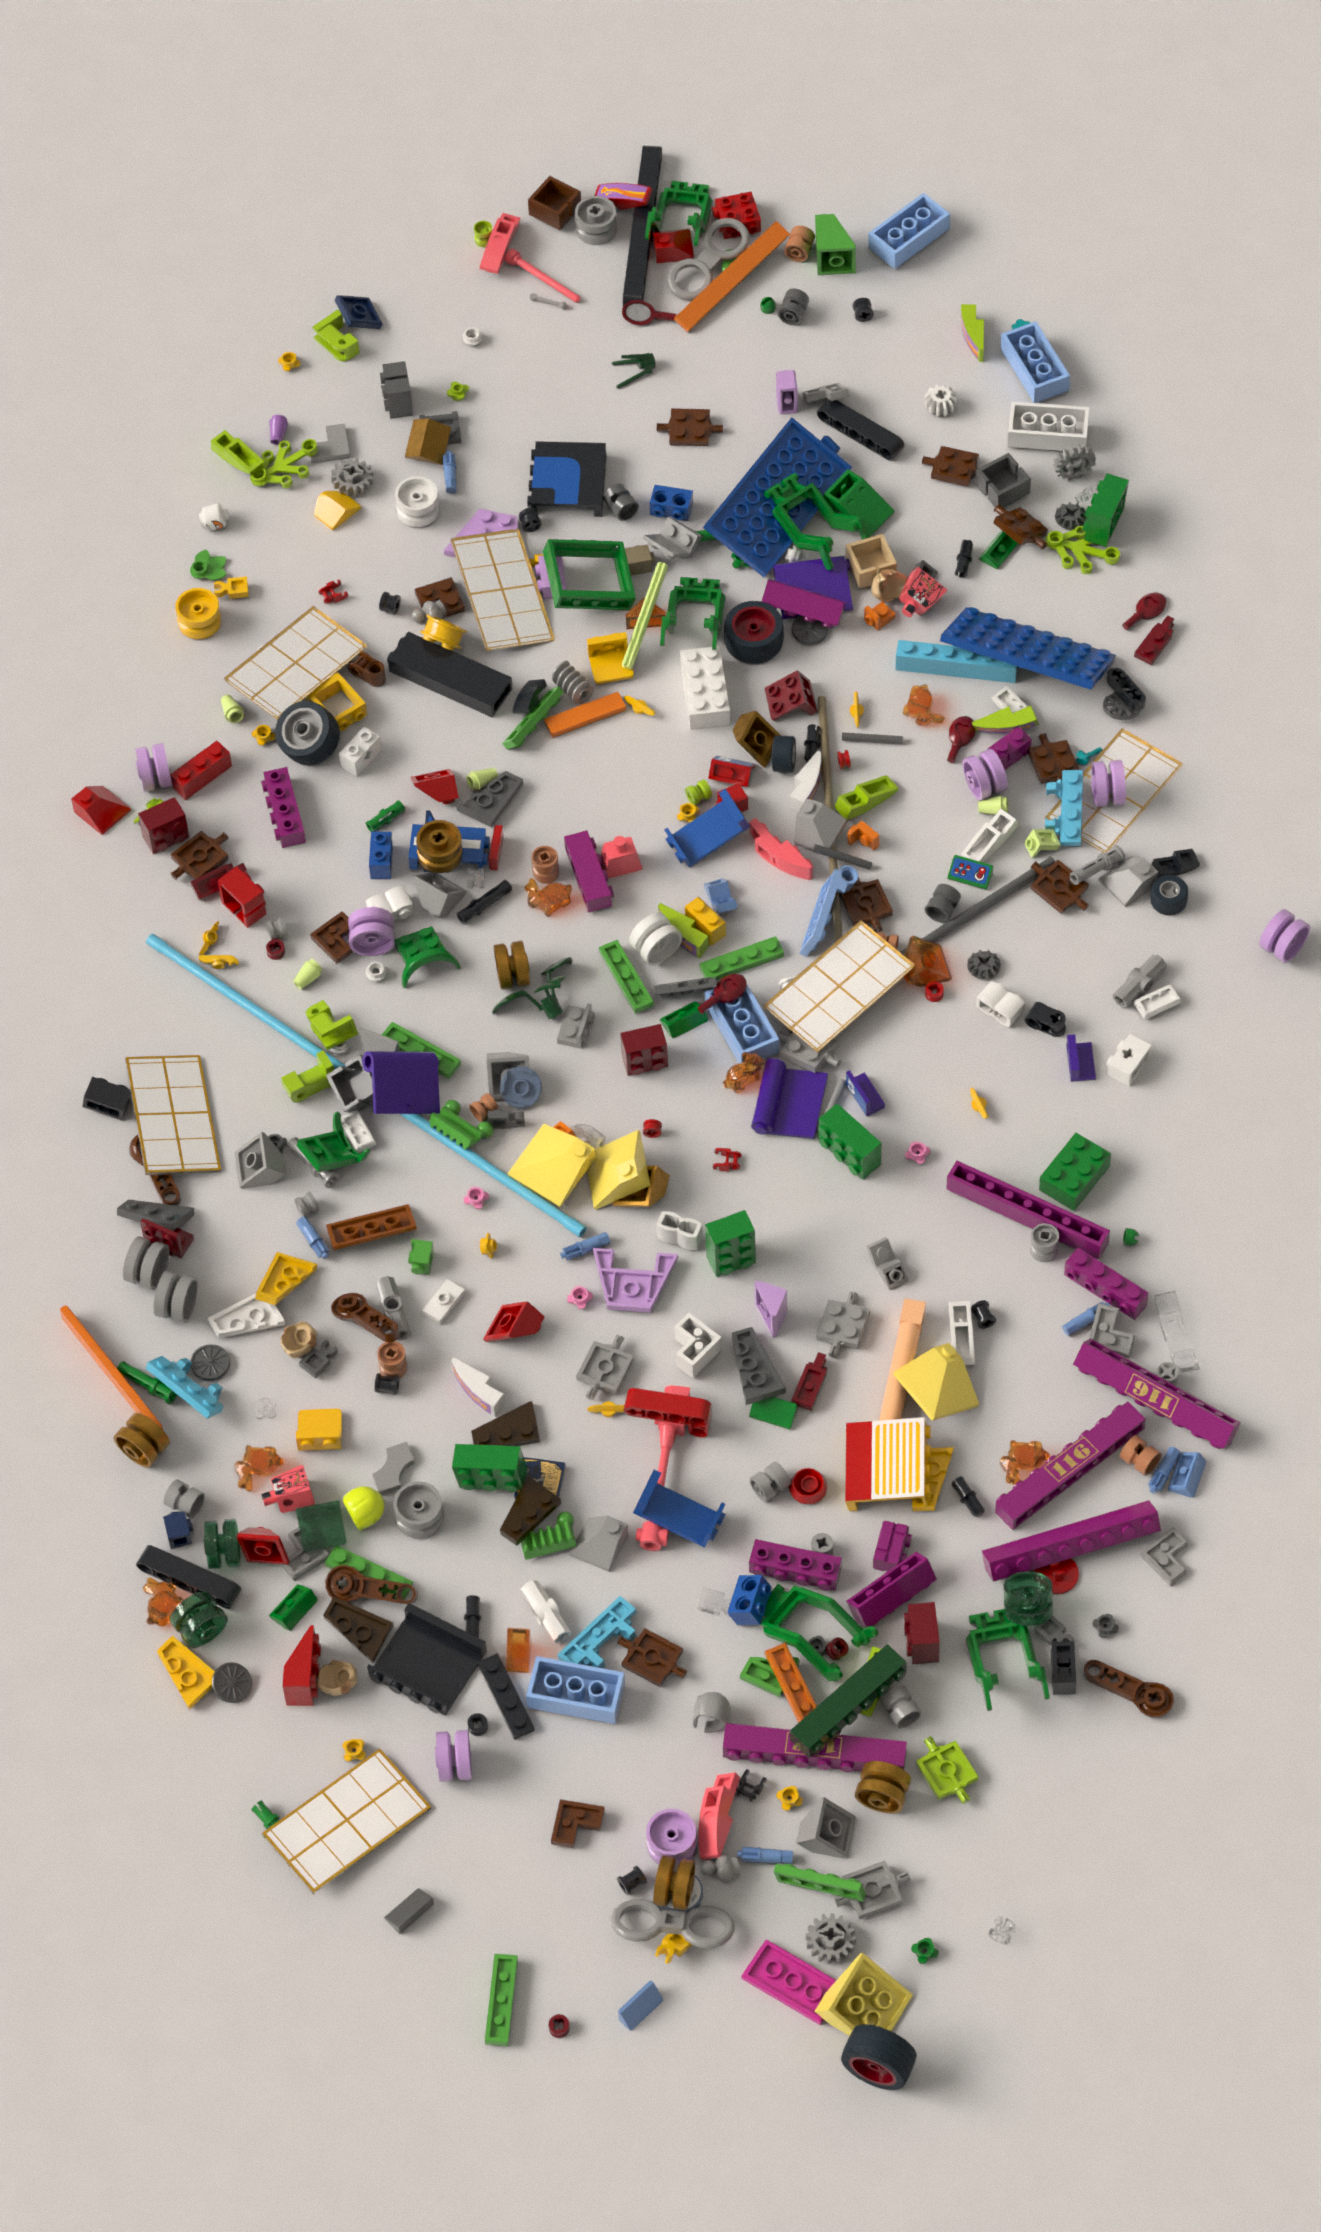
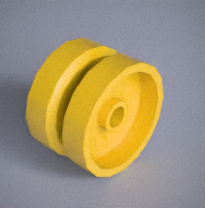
(198, 613)

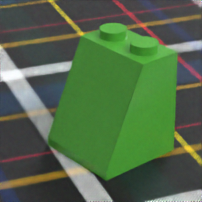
(833, 247)

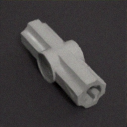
(1139, 981)
(390, 1298)

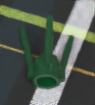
(644, 361)

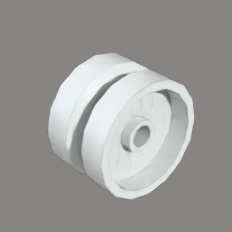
(417, 501)
(655, 939)

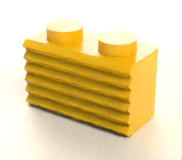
(706, 920)

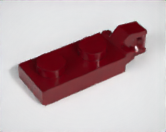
(1155, 641)
(208, 883)
(810, 1383)

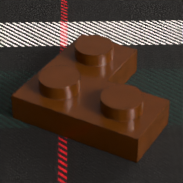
(445, 592)
(330, 937)
(574, 1815)

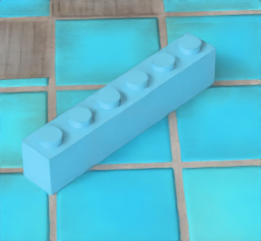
(951, 661)

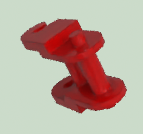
(336, 597)
(729, 1154)

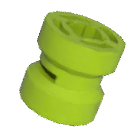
(482, 233)
(698, 792)

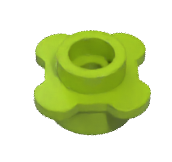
(457, 391)

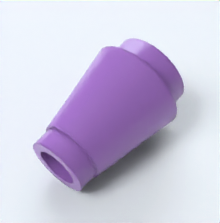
(278, 427)

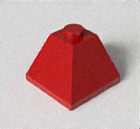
(673, 245)
(438, 785)
(99, 807)
(514, 1321)
(262, 1546)

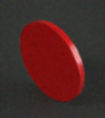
(1062, 1574)

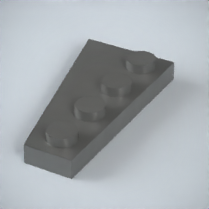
(755, 1368)

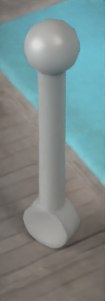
(533, 297)

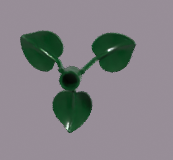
(550, 1003)

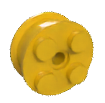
(443, 631)

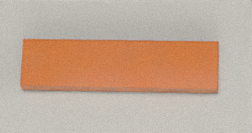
(585, 714)
(791, 1681)

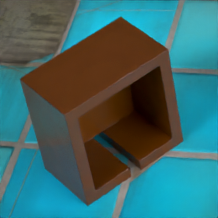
(554, 202)

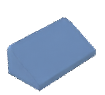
(1187, 1473)
(640, 2006)

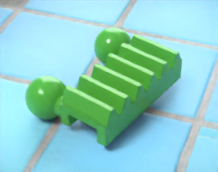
(457, 1127)
(551, 1539)

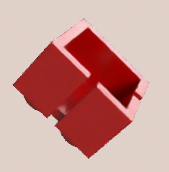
(240, 892)

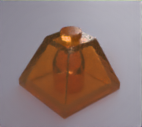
(928, 961)

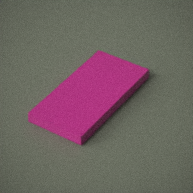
(788, 1979)

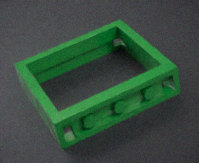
(589, 599)

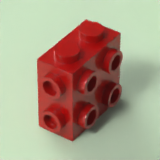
(739, 207)

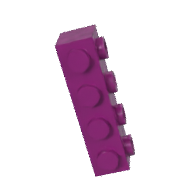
(804, 602)
(284, 807)
(588, 872)
(1106, 1283)
(795, 1565)
(891, 1590)

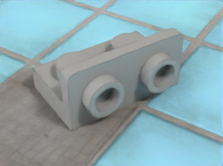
(575, 1026)

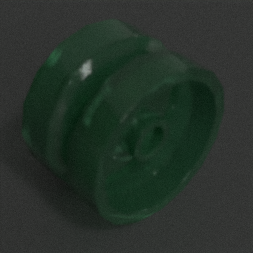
(219, 1544)
(1028, 1598)
(198, 1619)

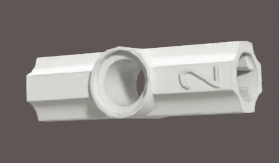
(546, 1611)

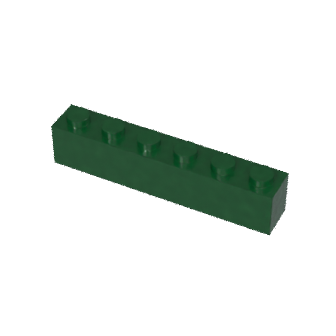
(848, 1701)

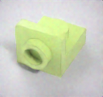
(1041, 840)

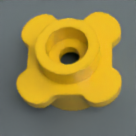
(289, 361)
(263, 730)
(687, 808)
(488, 1245)
(351, 1744)
(792, 1792)

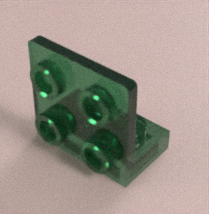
(321, 1526)

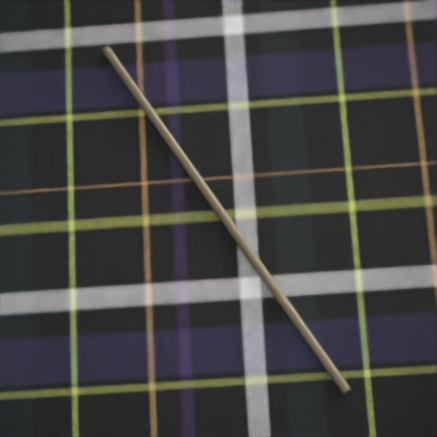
(829, 803)

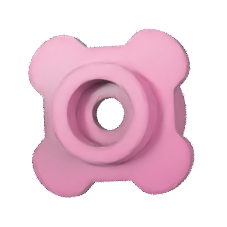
(917, 1147)
(476, 1192)
(577, 1292)

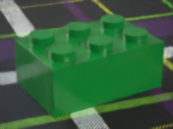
(1105, 509)
(849, 1141)
(1074, 1171)
(730, 1243)
(489, 1467)

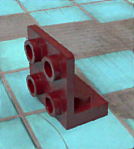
(790, 694)
(177, 1240)

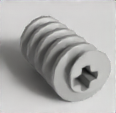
(572, 683)

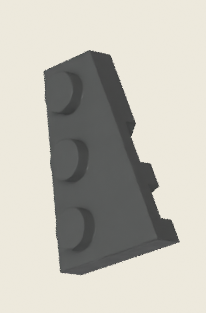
(492, 800)
(686, 987)
(162, 1214)

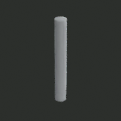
(836, 1095)

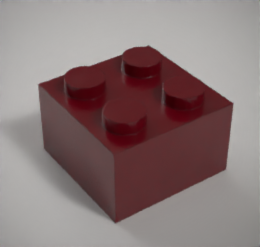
(163, 825)
(644, 1050)
(922, 1633)

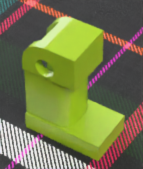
(333, 339)
(326, 1029)
(309, 1081)

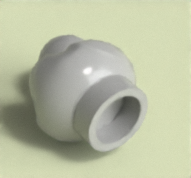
(432, 608)
(725, 1867)

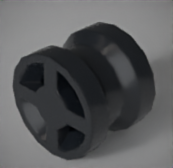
(863, 309)
(530, 519)
(389, 602)

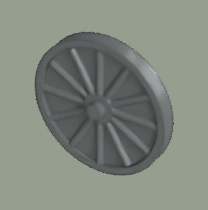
(808, 632)
(210, 1362)
(231, 1682)

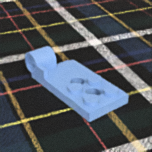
(821, 916)

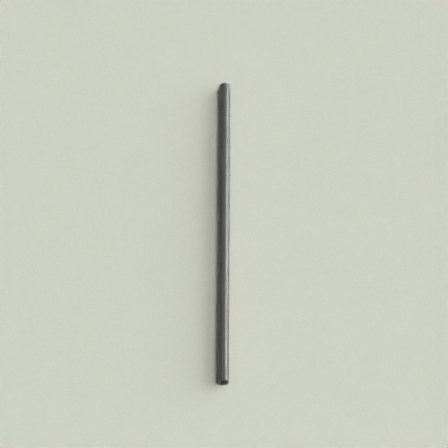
(983, 905)

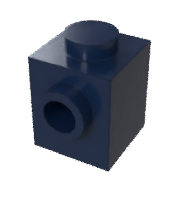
(178, 1529)

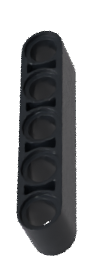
(860, 429)
(187, 1576)

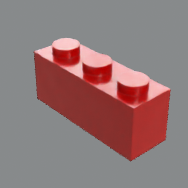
(201, 770)

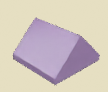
(771, 1304)

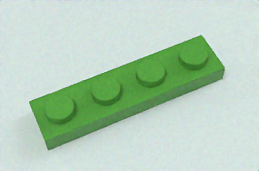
(537, 714)
(742, 959)
(626, 976)
(412, 1043)
(341, 1556)
(819, 1882)
(501, 1999)

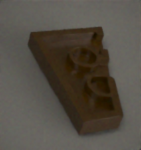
(510, 1429)
(528, 1511)
(358, 1626)

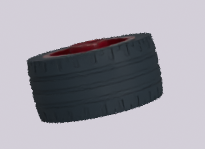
(753, 632)
(878, 2057)

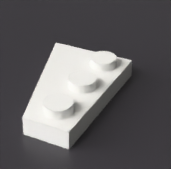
(245, 1317)

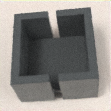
(396, 390)
(1003, 481)
(351, 1086)

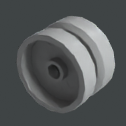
(595, 220)
(145, 1262)
(175, 1296)
(418, 1509)

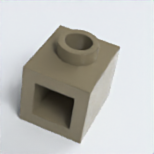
(639, 559)

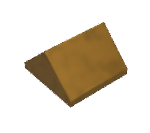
(428, 441)

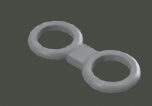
(709, 258)
(672, 1922)

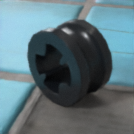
(477, 1731)

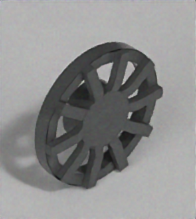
(1119, 708)

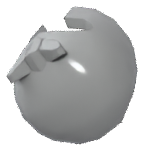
(714, 1706)

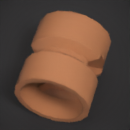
(799, 243)
(545, 864)
(392, 1359)
(1140, 1455)

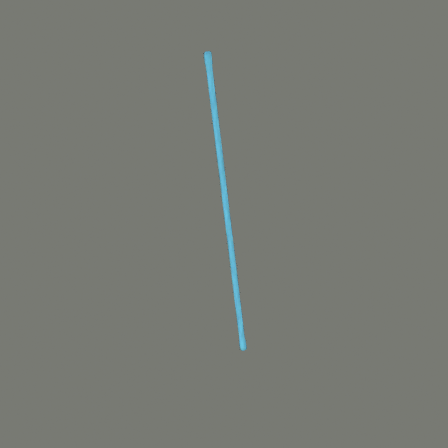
(568, 1222)

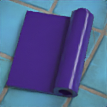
(816, 578)
(403, 1081)
(788, 1101)

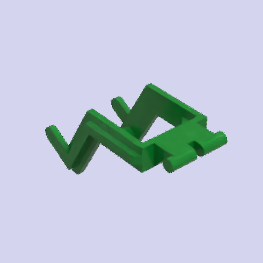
(682, 194)
(794, 494)
(695, 592)
(783, 1603)
(997, 1629)

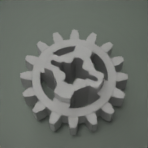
(1074, 462)
(352, 477)
(820, 1937)

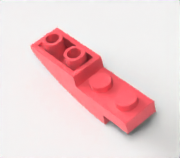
(499, 243)
(783, 855)
(714, 1817)

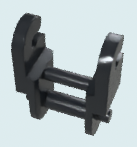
(757, 1790)

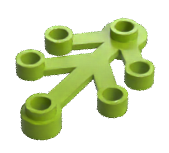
(263, 475)
(1079, 548)

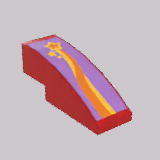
(625, 194)

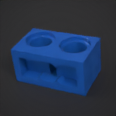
(671, 502)
(380, 855)
(749, 1599)

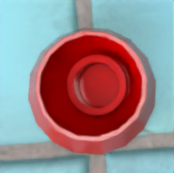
(808, 1486)

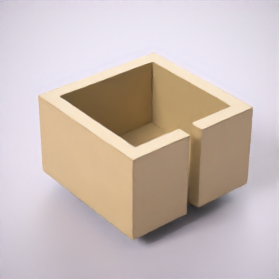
(869, 558)

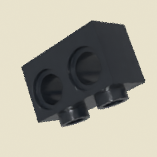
(1063, 1667)

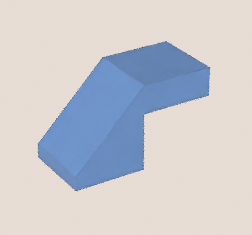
(720, 896)

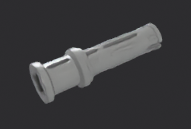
(1103, 862)
(329, 1177)

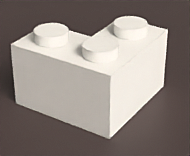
(698, 1343)

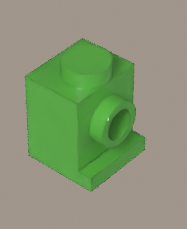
(421, 1256)

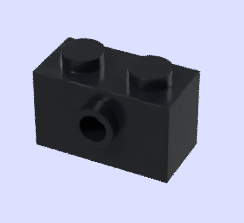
(107, 1098)

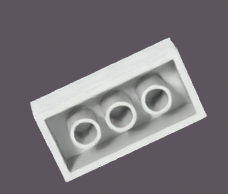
(1047, 426)
(704, 687)

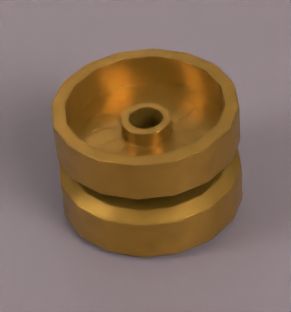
(439, 846)
(515, 964)
(141, 1440)
(882, 1787)
(673, 1882)

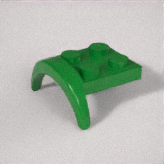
(419, 949)
(330, 1149)

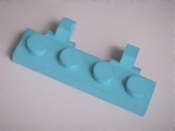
(1070, 822)
(175, 1377)
(610, 1622)

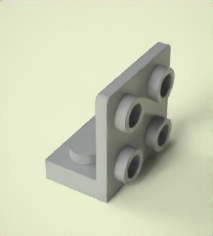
(674, 539)

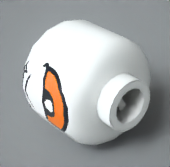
(214, 517)

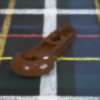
(135, 1152)
(356, 1309)
(363, 1586)
(1132, 1689)

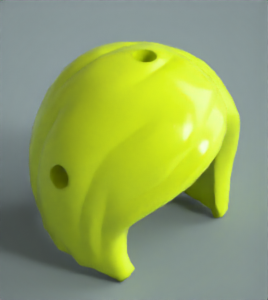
(364, 1506)

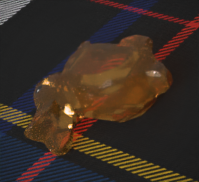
(920, 706)
(549, 898)
(744, 1073)
(1024, 1457)
(258, 1462)
(162, 1603)

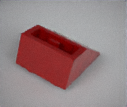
(301, 1671)

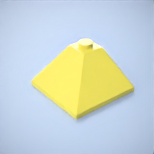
(553, 1164)
(618, 1170)
(938, 1382)
(863, 1997)

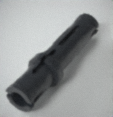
(477, 906)

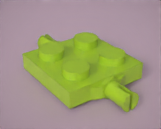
(947, 1770)

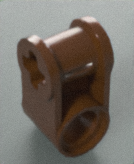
(368, 670)

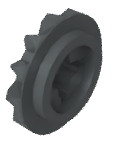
(1070, 522)
(983, 971)

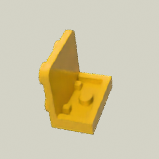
(606, 657)
(319, 1429)

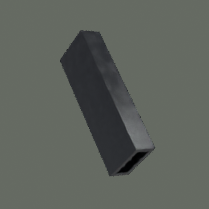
(449, 674)

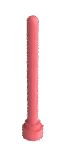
(514, 258)

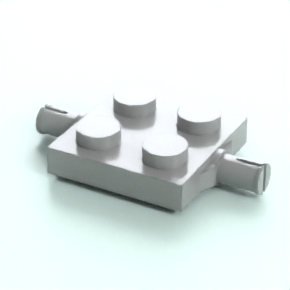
(803, 1055)
(843, 1324)
(605, 1367)
(880, 1889)

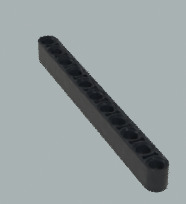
(639, 247)

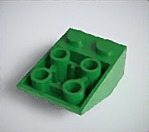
(856, 497)

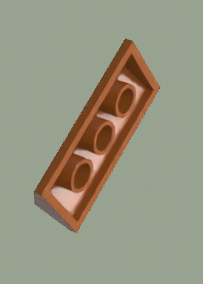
(371, 1227)

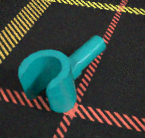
(1083, 758)

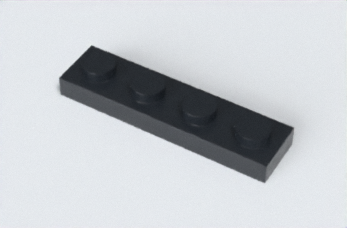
(506, 1696)

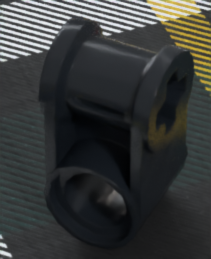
(1045, 1018)

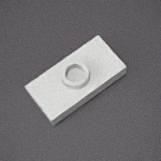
(1006, 698)
(1157, 1001)
(357, 1131)
(443, 1301)

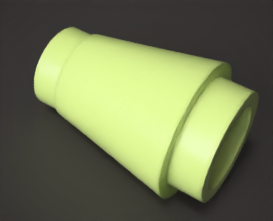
(232, 710)
(480, 778)
(993, 805)
(308, 973)

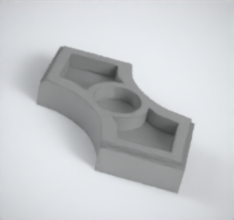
(398, 1459)

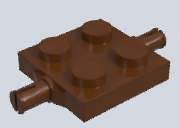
(689, 427)
(953, 465)
(1020, 526)
(1051, 759)
(199, 855)
(1056, 887)
(867, 903)
(652, 1657)

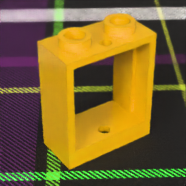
(330, 688)

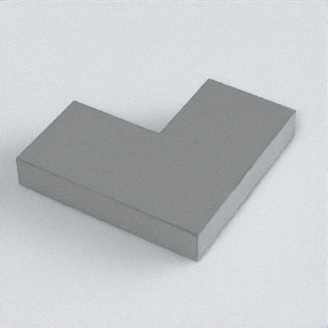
(832, 392)
(335, 447)
(1105, 1333)
(1161, 1556)
(301, 1561)

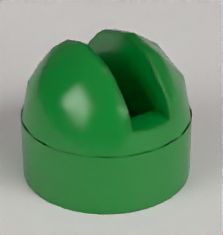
(768, 305)
(1129, 1237)

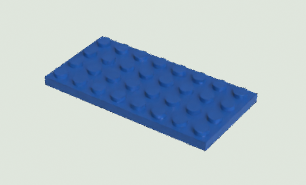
(746, 516)
(1028, 647)

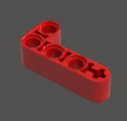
(670, 1408)

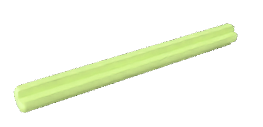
(644, 615)

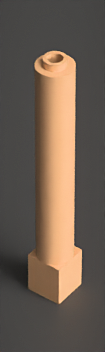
(905, 1349)

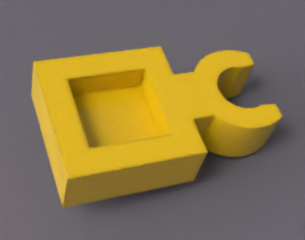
(235, 588)
(672, 1945)

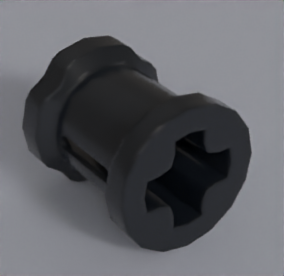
(983, 1314)
(387, 1383)
(631, 1880)

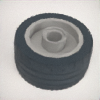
(307, 733)

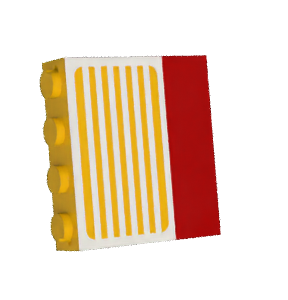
(887, 1461)

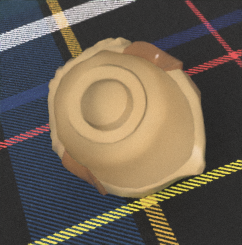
(888, 585)
(298, 1339)
(337, 1678)

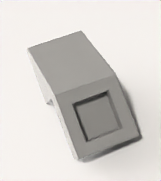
(886, 1264)

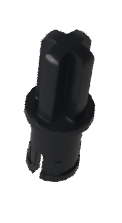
(964, 558)
(811, 742)
(968, 1496)
(472, 1615)

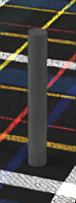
(872, 738)
(842, 856)

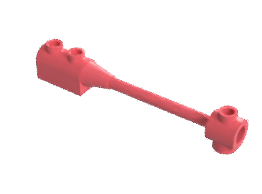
(651, 1535)

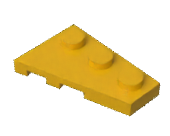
(283, 1277)
(939, 1465)
(186, 1670)

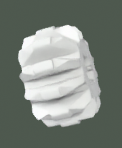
(940, 400)

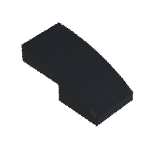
(527, 697)
(1177, 864)

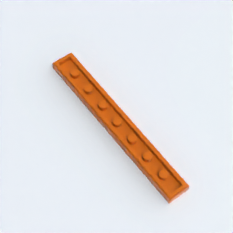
(731, 276)
(106, 1364)

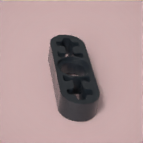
(1119, 679)

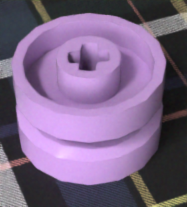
(153, 767)
(985, 774)
(1111, 782)
(371, 931)
(1284, 936)
(452, 1756)
(671, 1834)

